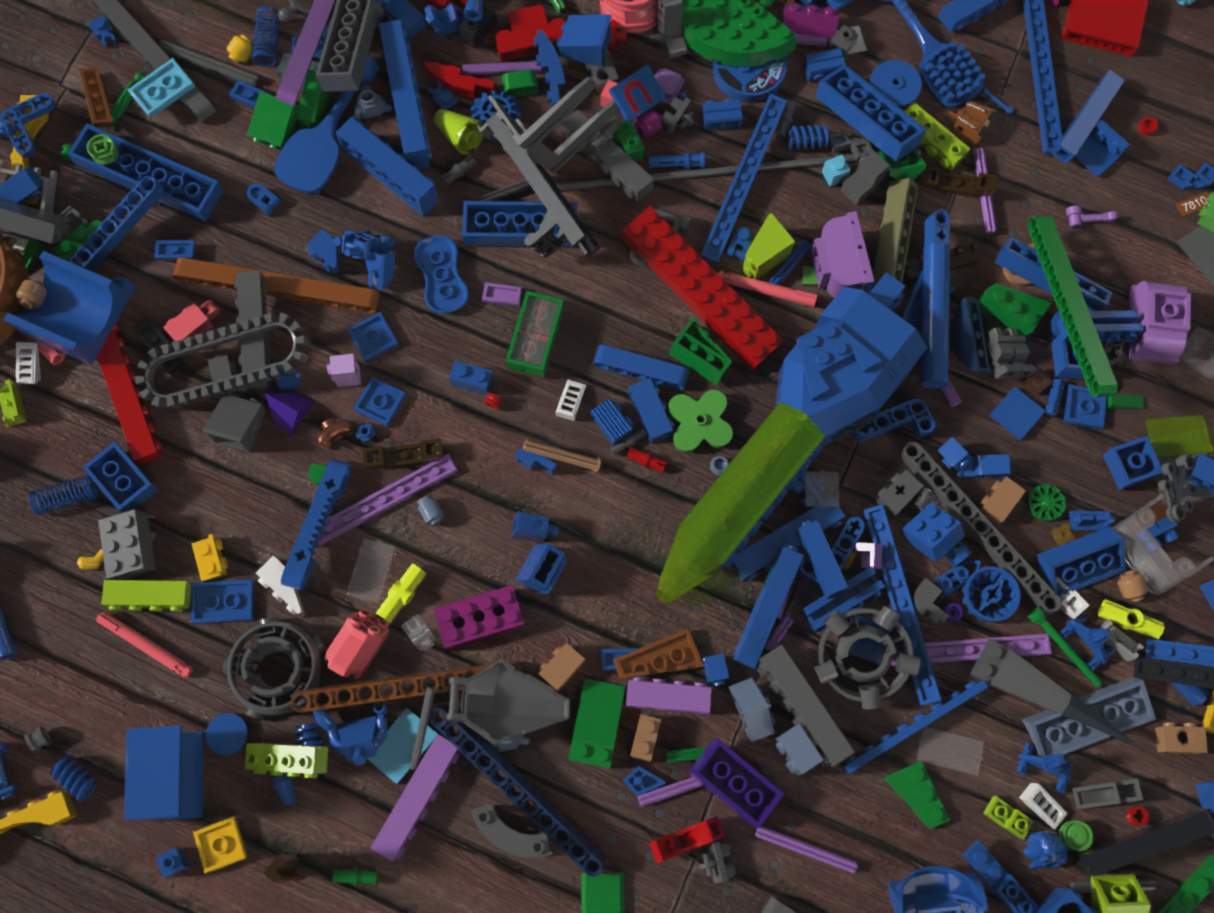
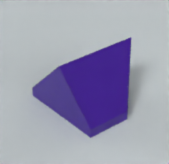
(288, 409)

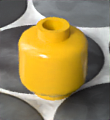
(240, 49)

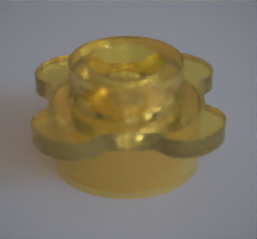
(1057, 534)

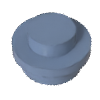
(718, 465)

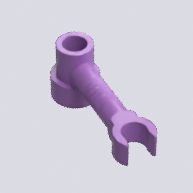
(1076, 217)

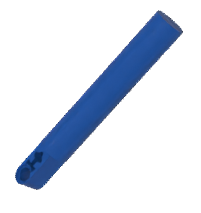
(936, 301)

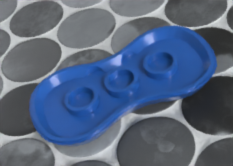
(438, 261)

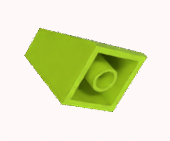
(768, 249)
(1118, 894)

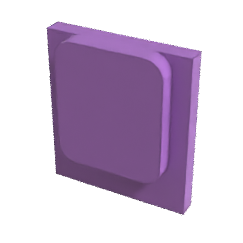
(670, 83)

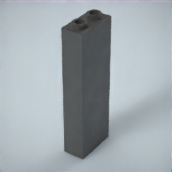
(33, 222)

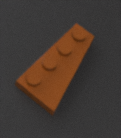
(662, 656)

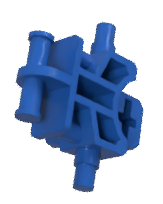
(375, 251)

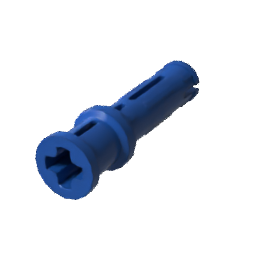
(686, 160)

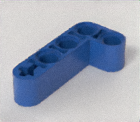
(891, 423)
(838, 552)

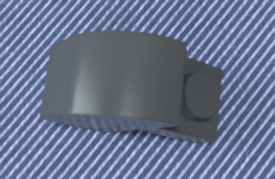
(923, 600)

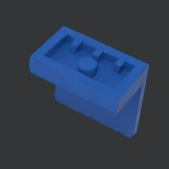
(1101, 149)

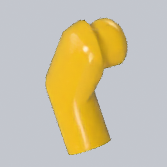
(91, 563)

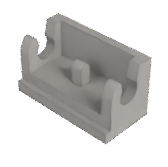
(1121, 643)

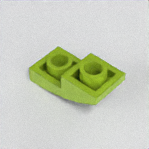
(1008, 818)

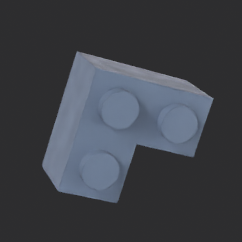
(753, 709)
(799, 750)

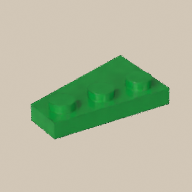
(918, 792)

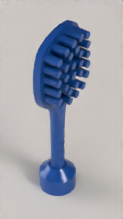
(945, 68)
(313, 153)

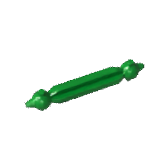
(125, 99)

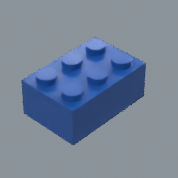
(120, 478)

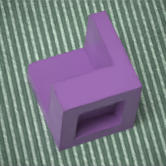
(871, 555)

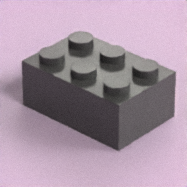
(127, 545)

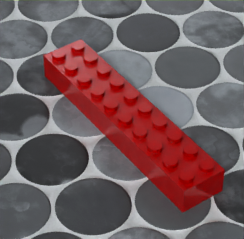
(701, 289)

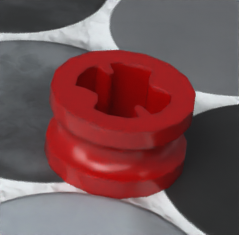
(493, 401)
(1142, 821)

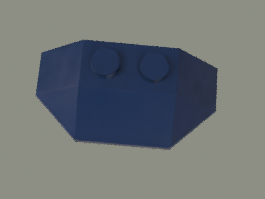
(970, 336)

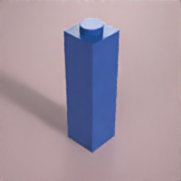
(821, 558)

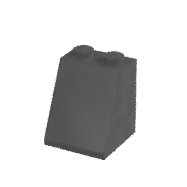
(235, 422)

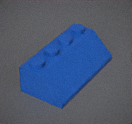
(1083, 561)

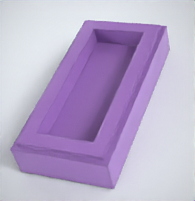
(502, 294)

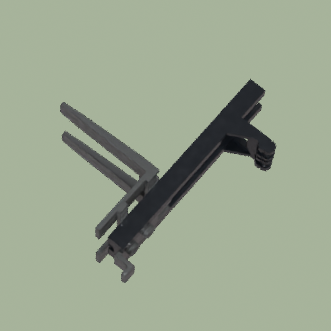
(533, 157)

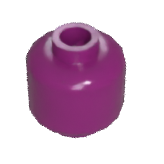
(648, 123)

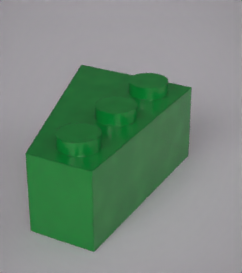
(1014, 308)
(700, 353)

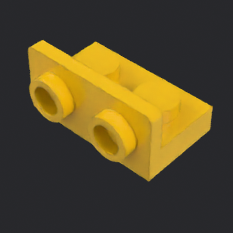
(209, 558)

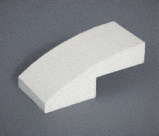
(1072, 602)

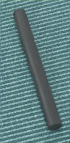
(422, 728)

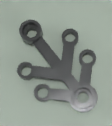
(1177, 510)

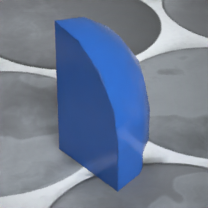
(1193, 694)

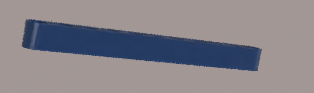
(528, 792)

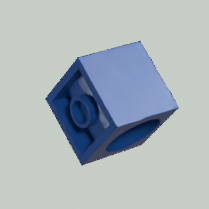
(1061, 897)

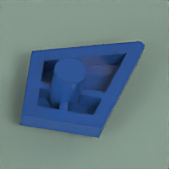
(642, 781)

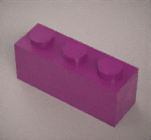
(811, 20)

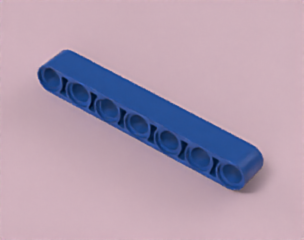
(121, 225)

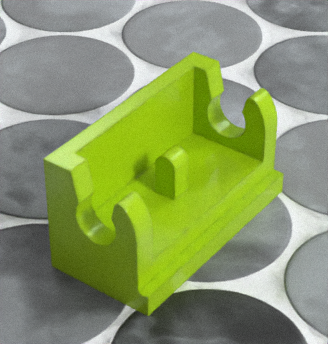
(12, 404)

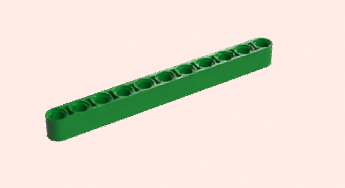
(1072, 307)

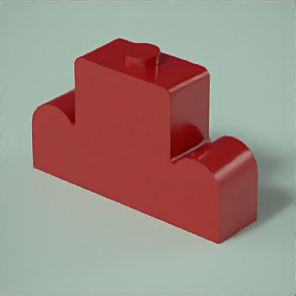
(524, 26)

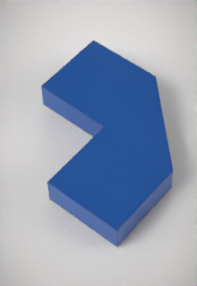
(1187, 180)

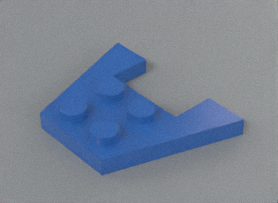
(826, 348)

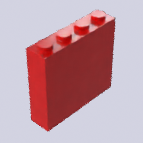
(1106, 24)

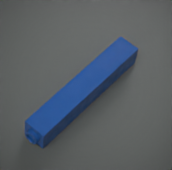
(1087, 117)
(767, 606)

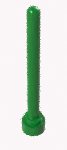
(1038, 616)

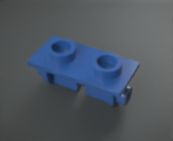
(1090, 520)

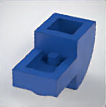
(530, 460)

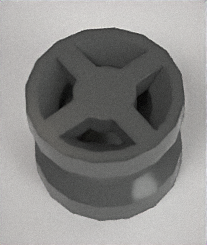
(38, 739)

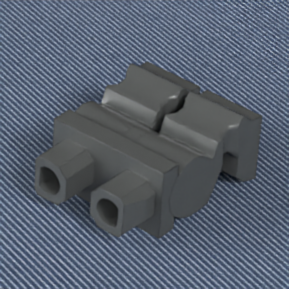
(1009, 354)

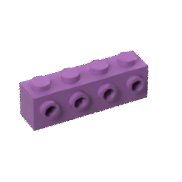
(668, 697)

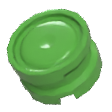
(102, 149)
(1076, 835)

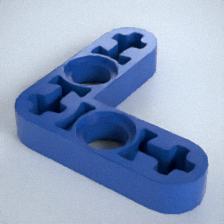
(20, 119)

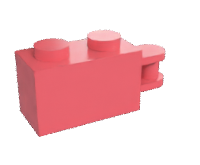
(192, 321)

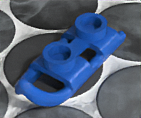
(960, 574)

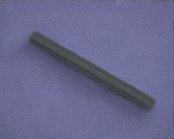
(210, 63)

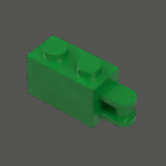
(75, 240)

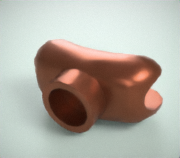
(333, 431)

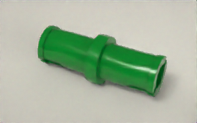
(355, 876)

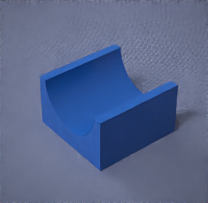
(75, 311)
(164, 774)

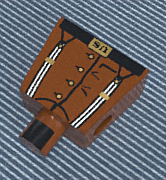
(972, 121)

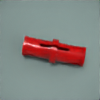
(646, 459)

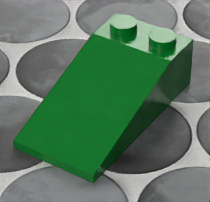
(597, 723)

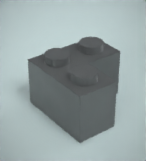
(866, 177)

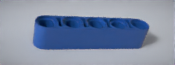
(641, 367)

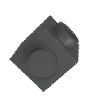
(844, 39)
(222, 367)

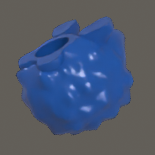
(1045, 850)

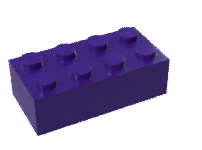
(735, 783)

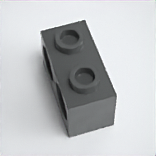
(606, 71)

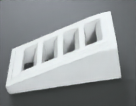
(34, 362)
(567, 414)
(1033, 795)

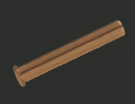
(562, 455)

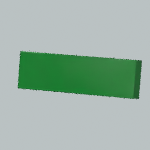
(32, 252)
(1123, 402)

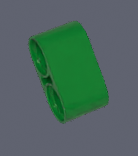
(520, 83)

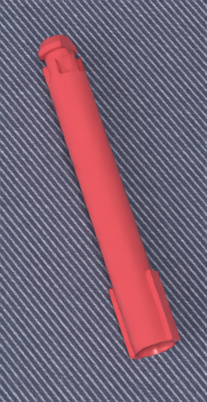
(769, 289)
(144, 644)

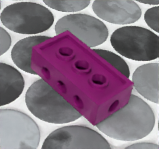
(470, 608)

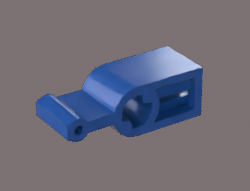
(987, 467)

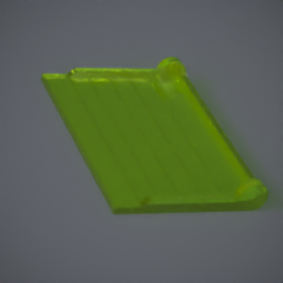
(1178, 435)

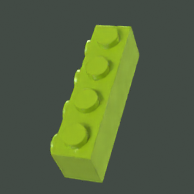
(938, 140)
(146, 594)
(286, 758)

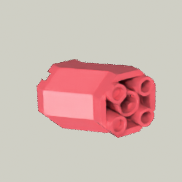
(357, 644)

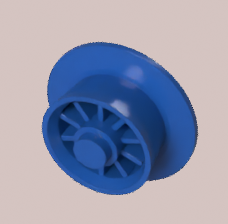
(897, 81)

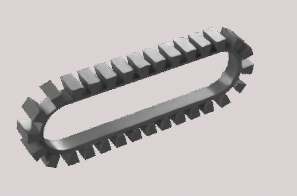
(214, 339)

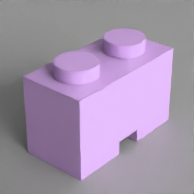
(344, 370)

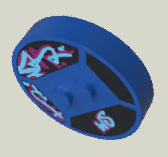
(750, 83)

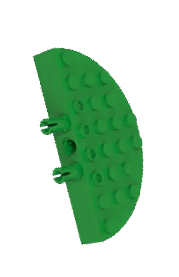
(735, 31)

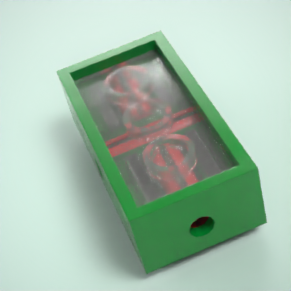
(535, 334)

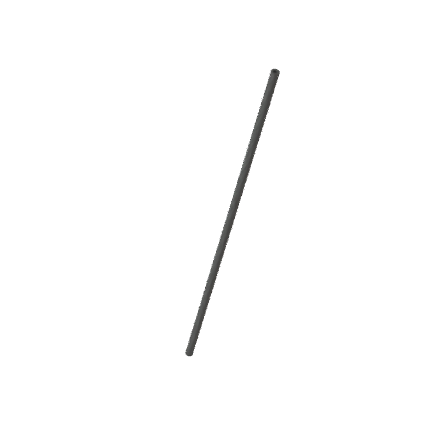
(708, 172)

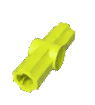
(401, 593)
(1142, 623)

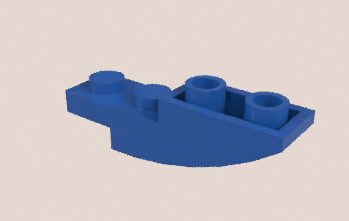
(549, 61)
(998, 880)

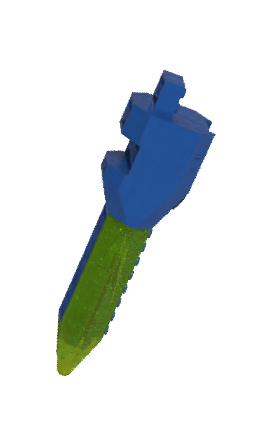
(795, 434)

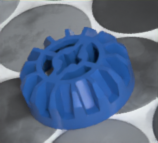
(478, 113)
(1004, 588)

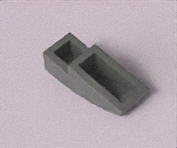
(1107, 794)

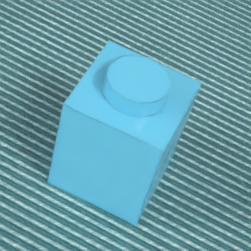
(835, 170)

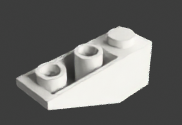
(270, 576)

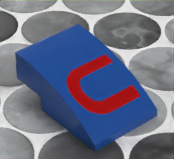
(637, 93)

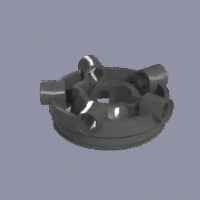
(848, 633)
(271, 642)

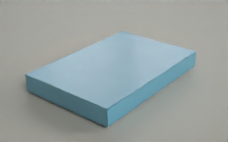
(161, 88)
(396, 751)

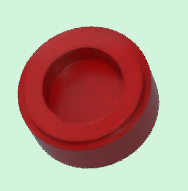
(1148, 126)

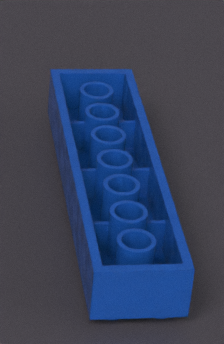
(405, 94)
(183, 187)

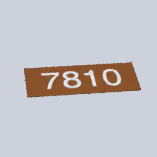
(1192, 204)

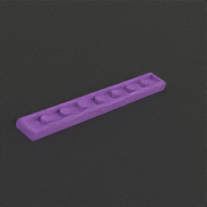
(387, 498)
(971, 649)

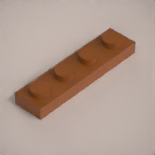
(95, 98)

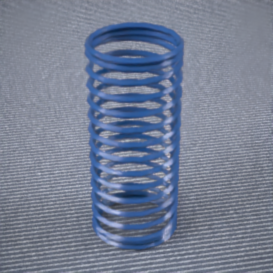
(261, 51)
(38, 511)

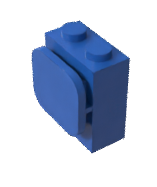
(542, 568)

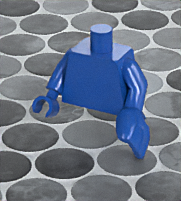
(355, 738)

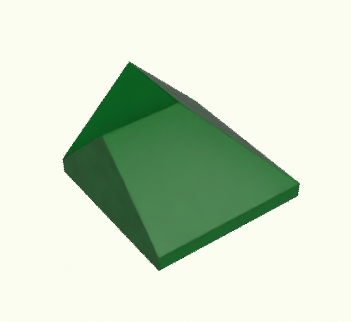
(907, 167)

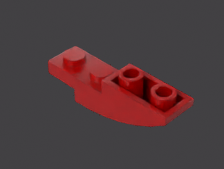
(458, 84)

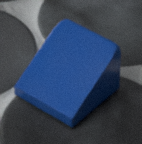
(125, 285)

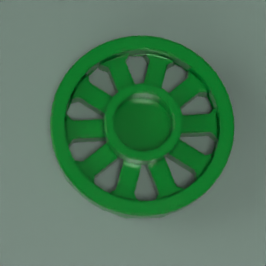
(1046, 503)

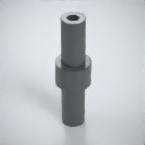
(628, 441)

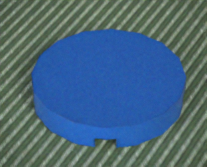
(227, 734)

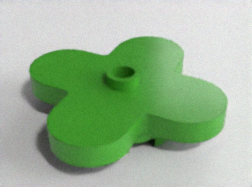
(691, 432)

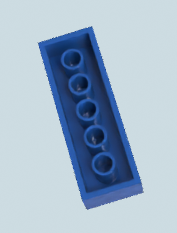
(870, 113)
(387, 166)
(503, 222)

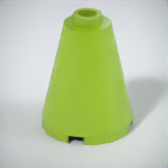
(459, 130)

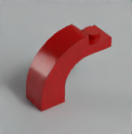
(687, 839)

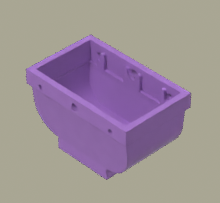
(837, 256)
(1165, 318)

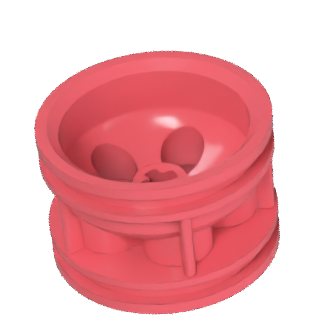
(632, 15)

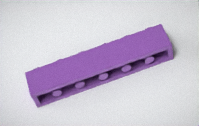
(415, 798)

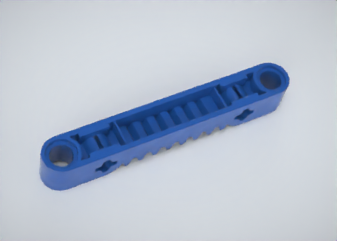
(329, 490)

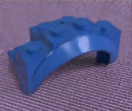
(937, 891)

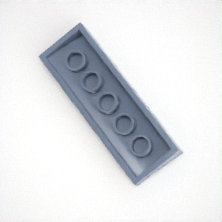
(1120, 704)

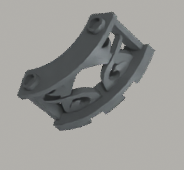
(508, 839)

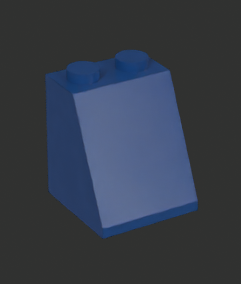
(585, 38)

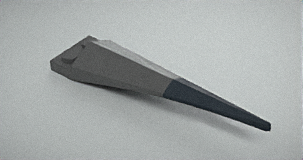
(1014, 675)

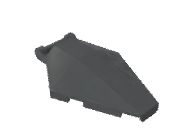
(505, 703)

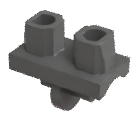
(672, 120)
(715, 864)

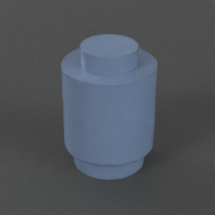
(430, 510)

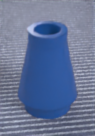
(284, 787)

